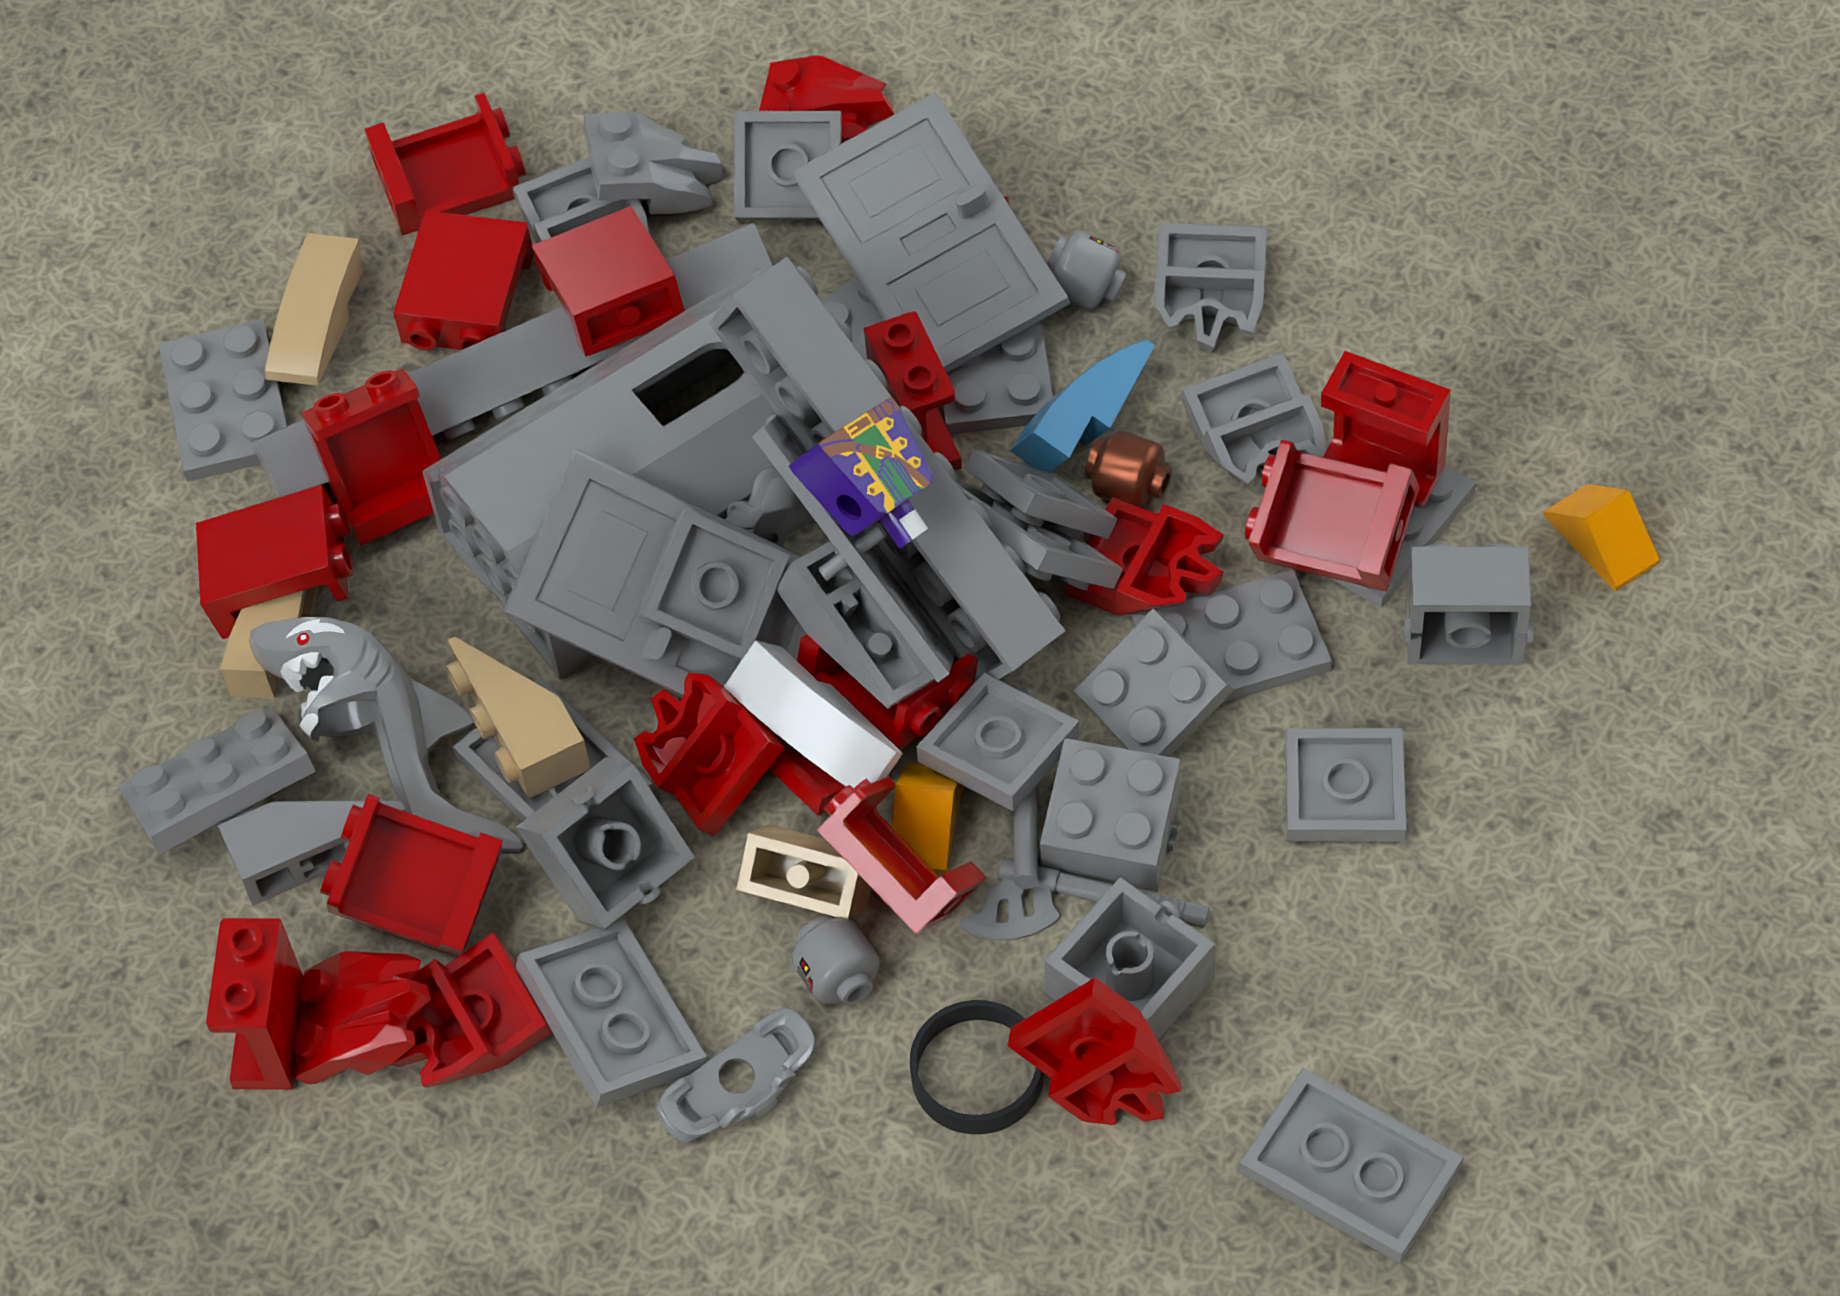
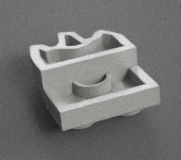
(647, 161)
(566, 201)
(1210, 277)
(1248, 414)

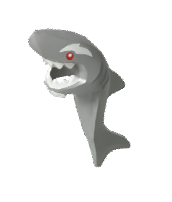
(362, 690)

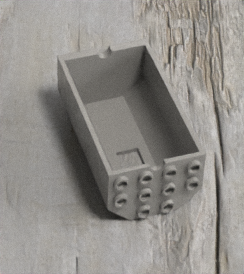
(502, 483)

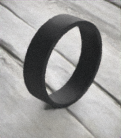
(957, 1121)

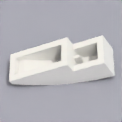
(811, 716)

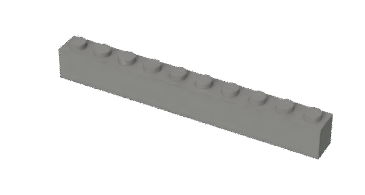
(513, 363)

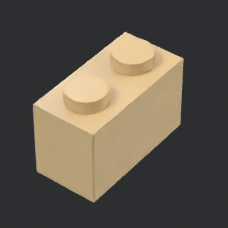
(801, 873)

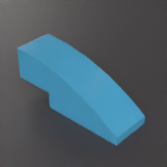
(1081, 409)

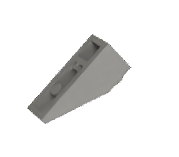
(852, 627)
(287, 843)

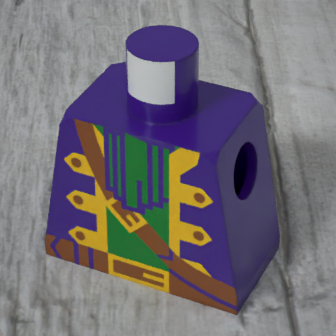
(869, 474)

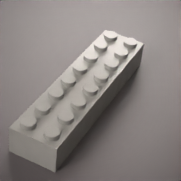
(820, 384)

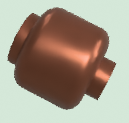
(1128, 468)

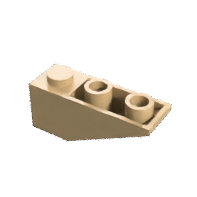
(526, 720)

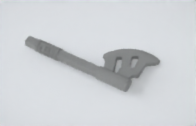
(1045, 914)

